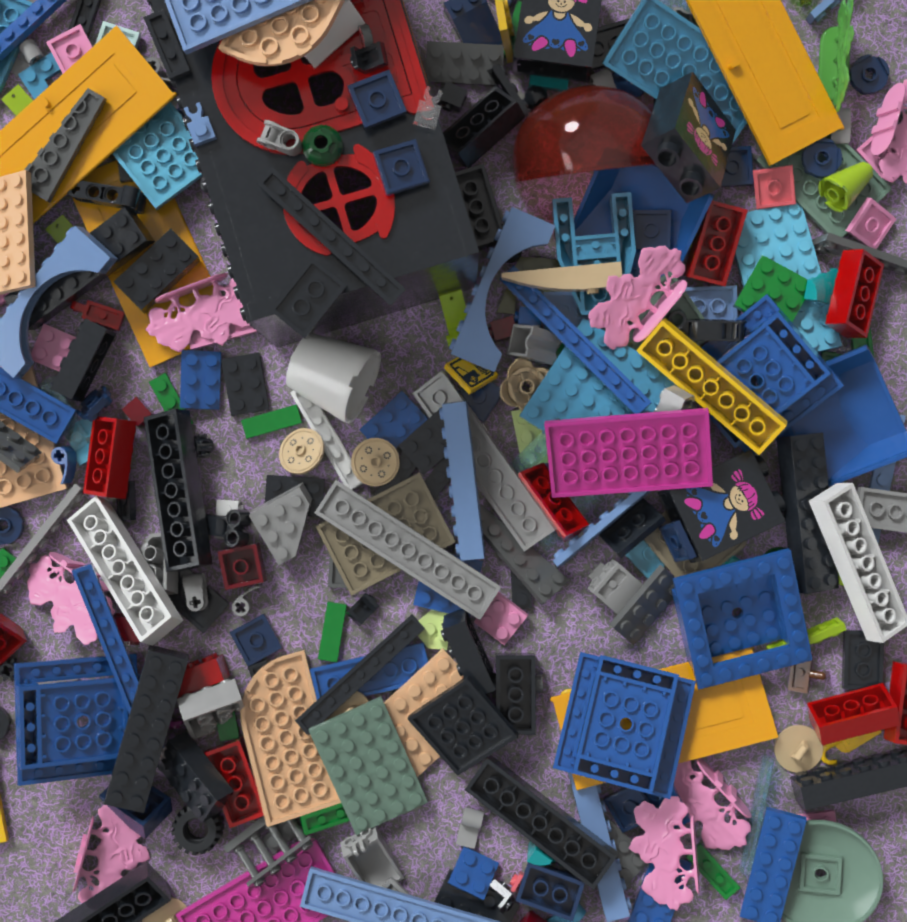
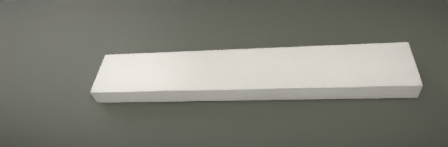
(333, 446)

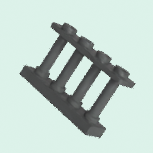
(253, 834)

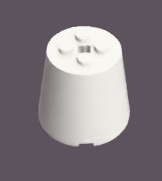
(333, 374)

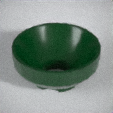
(327, 155)

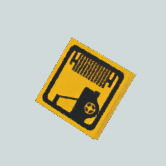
(469, 375)

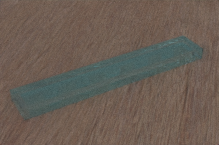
(757, 811)

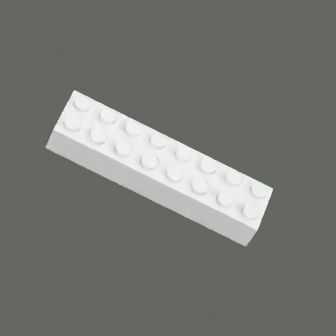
(859, 562)
(125, 571)

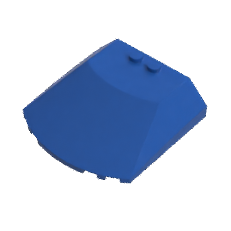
(649, 192)
(857, 421)

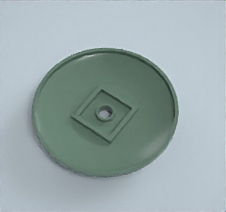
(851, 879)

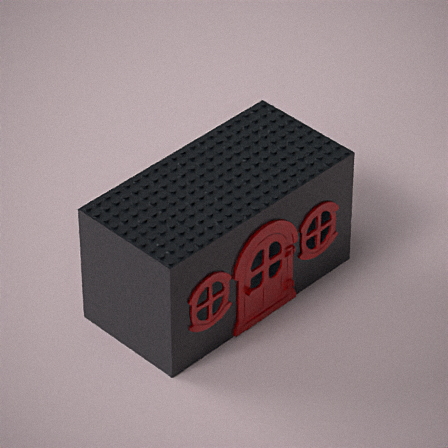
(413, 234)

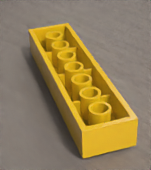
(712, 386)

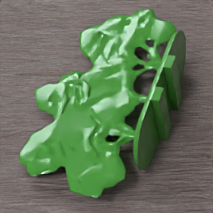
(835, 55)

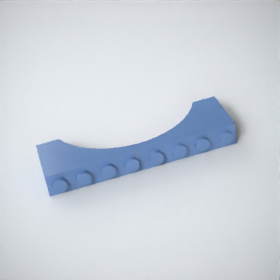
(518, 234)
(74, 254)

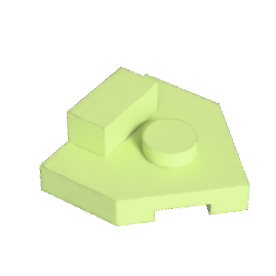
(432, 634)

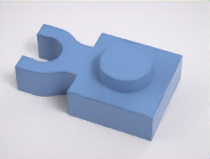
(200, 127)

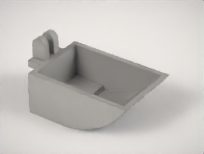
(613, 584)
(370, 857)

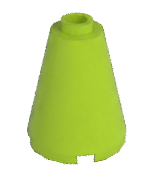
(845, 185)

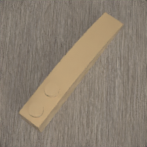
(567, 279)

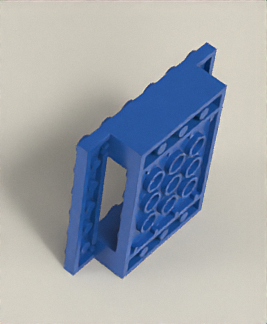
(790, 367)
(770, 611)
(46, 717)
(634, 758)

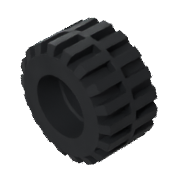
(188, 840)

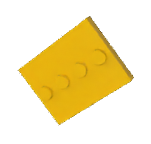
(505, 27)

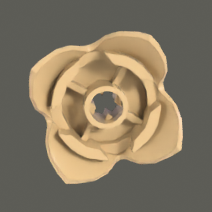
(518, 372)

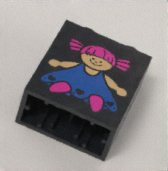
(557, 38)
(689, 138)
(728, 511)

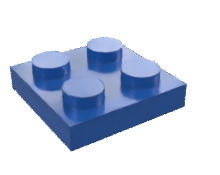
(473, 873)

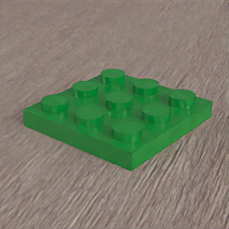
(778, 282)

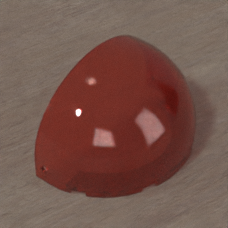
(581, 133)

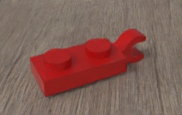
(100, 314)

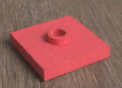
(774, 187)

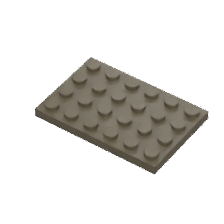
(407, 502)

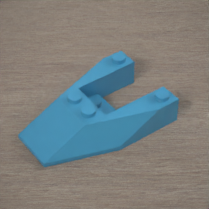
(595, 249)

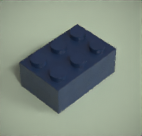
(550, 890)

